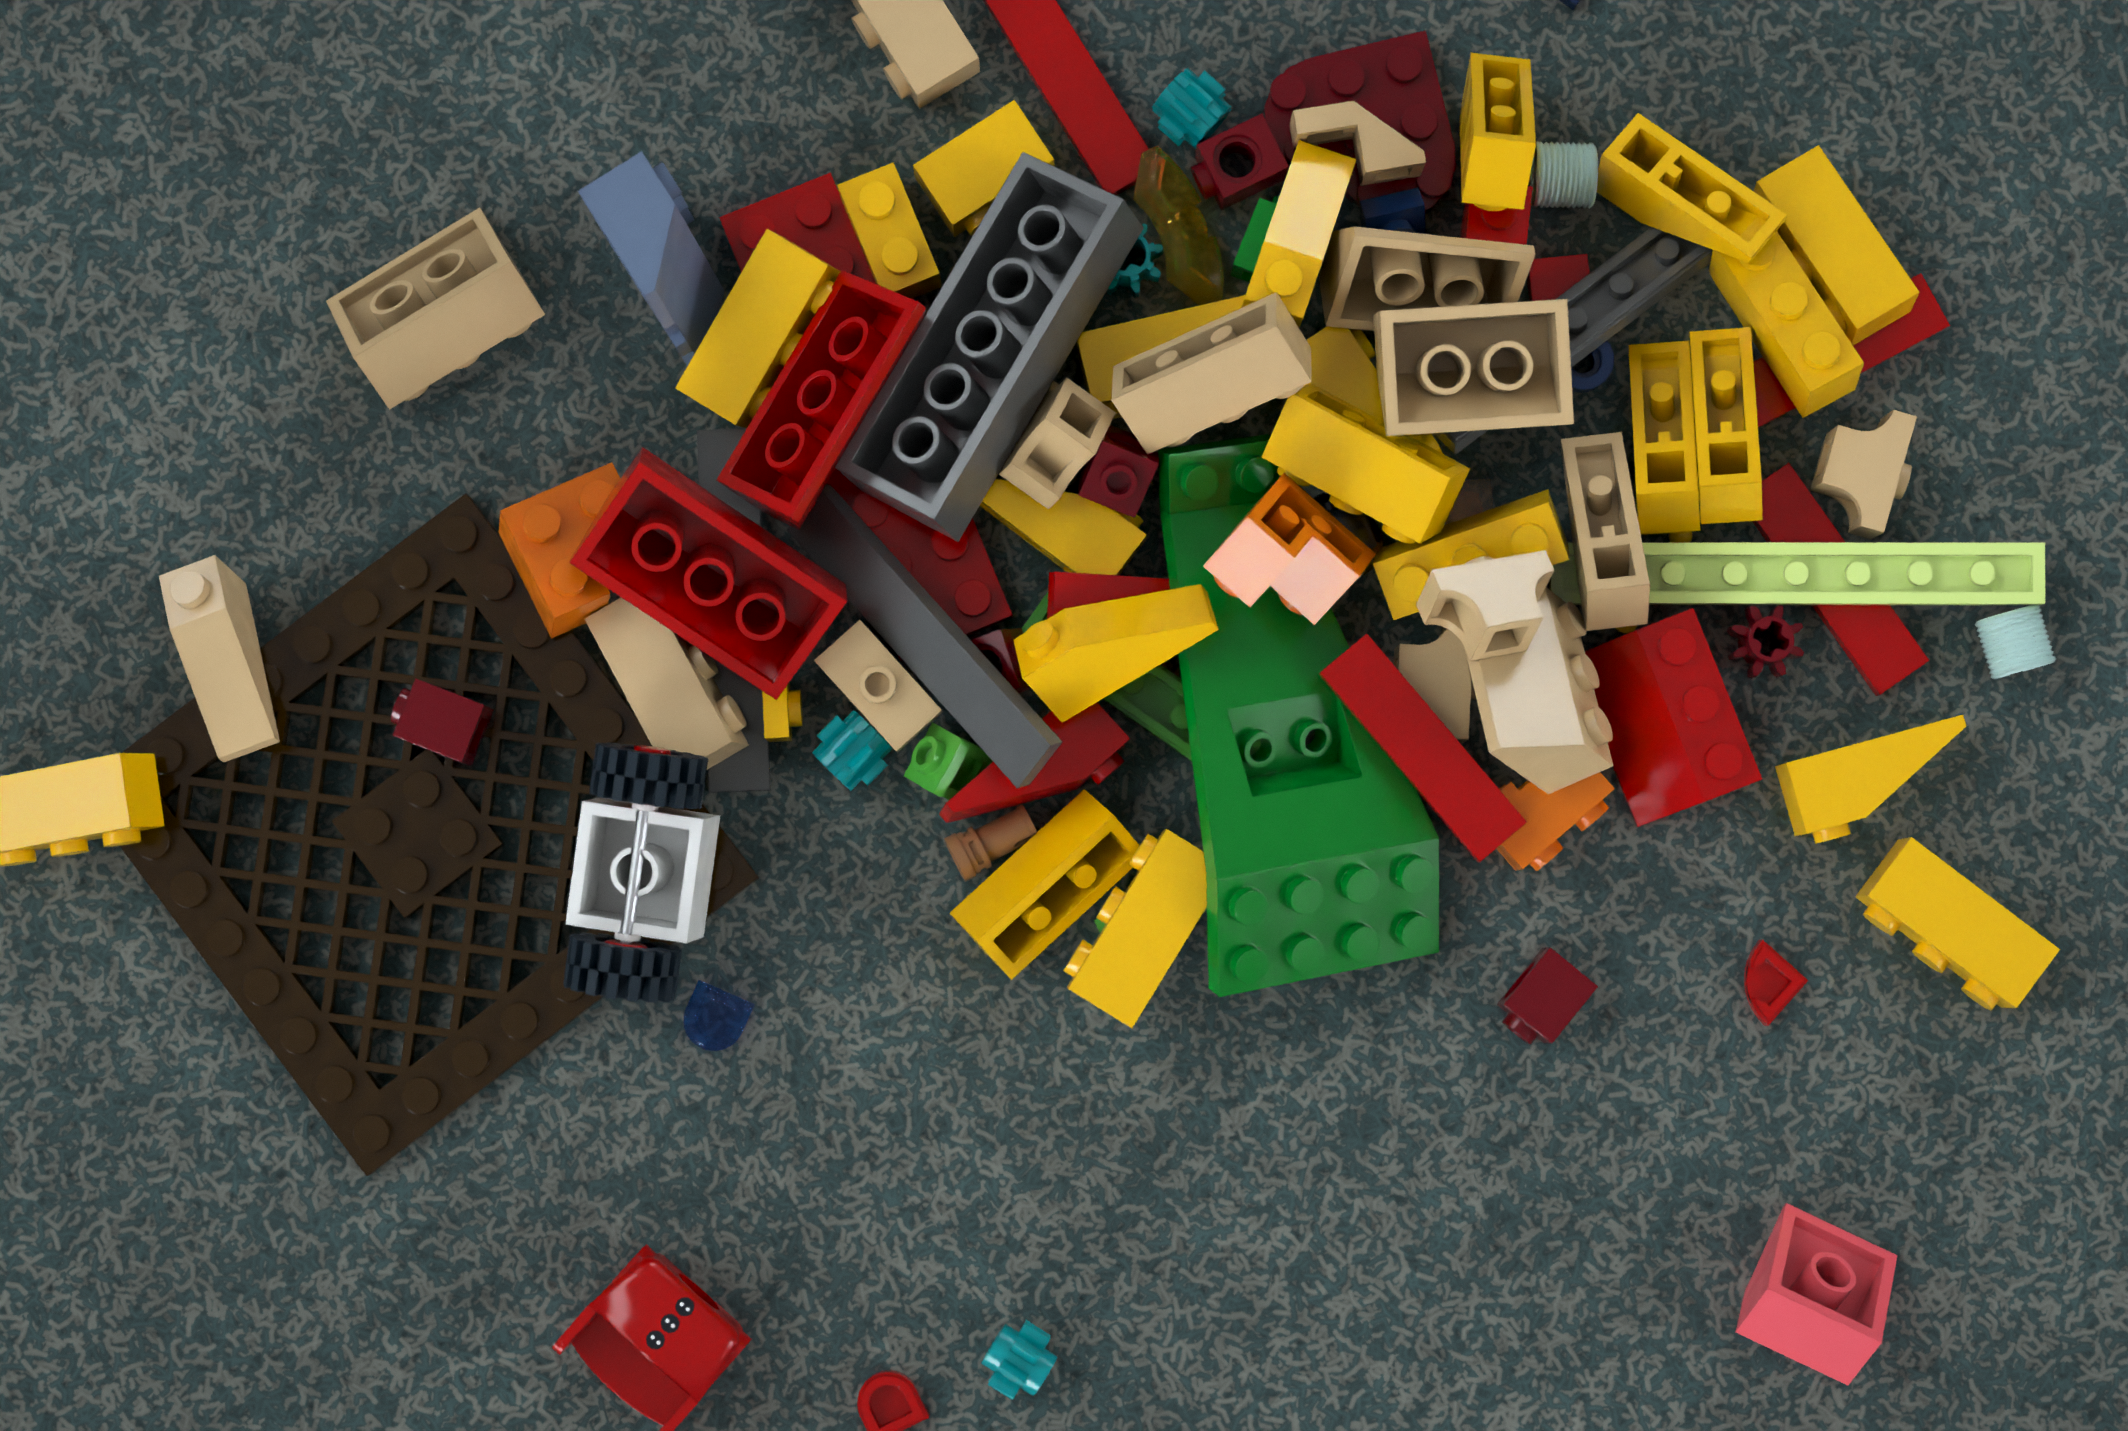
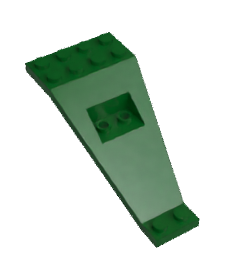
(1306, 848)

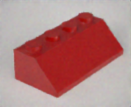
(821, 398)
(709, 574)

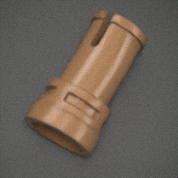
(981, 846)

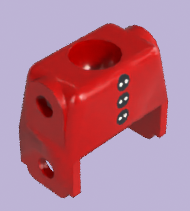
(655, 1339)

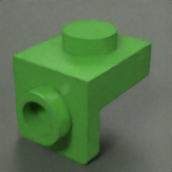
(945, 762)

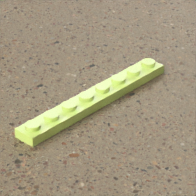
(1834, 573)

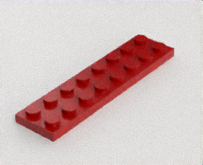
(950, 571)

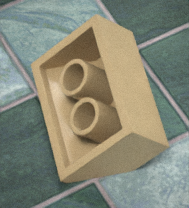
(1406, 270)
(434, 309)
(1474, 367)
(1543, 703)

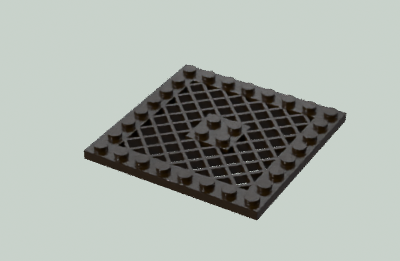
(410, 833)

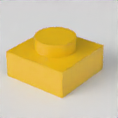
(782, 715)

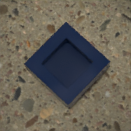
(1395, 212)

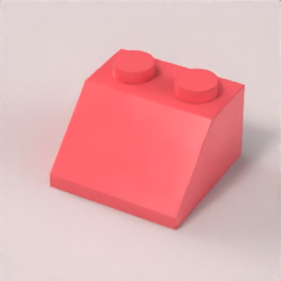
(1818, 1295)

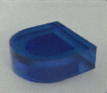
(716, 1017)

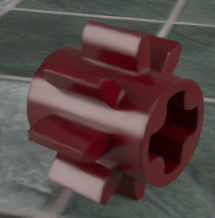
(1780, 634)

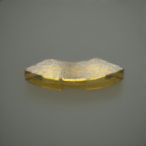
(1170, 202)

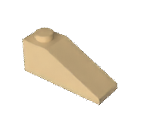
(1605, 532)
(221, 655)

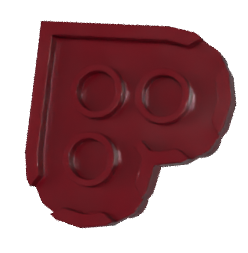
(1391, 81)

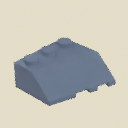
(648, 230)

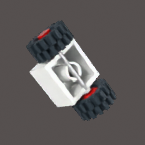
(639, 872)

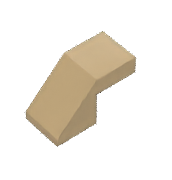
(1379, 149)

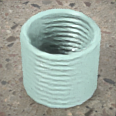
(1564, 175)
(2015, 641)

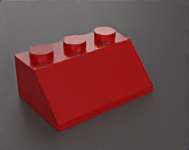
(1670, 719)

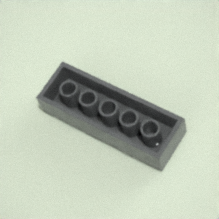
(990, 345)

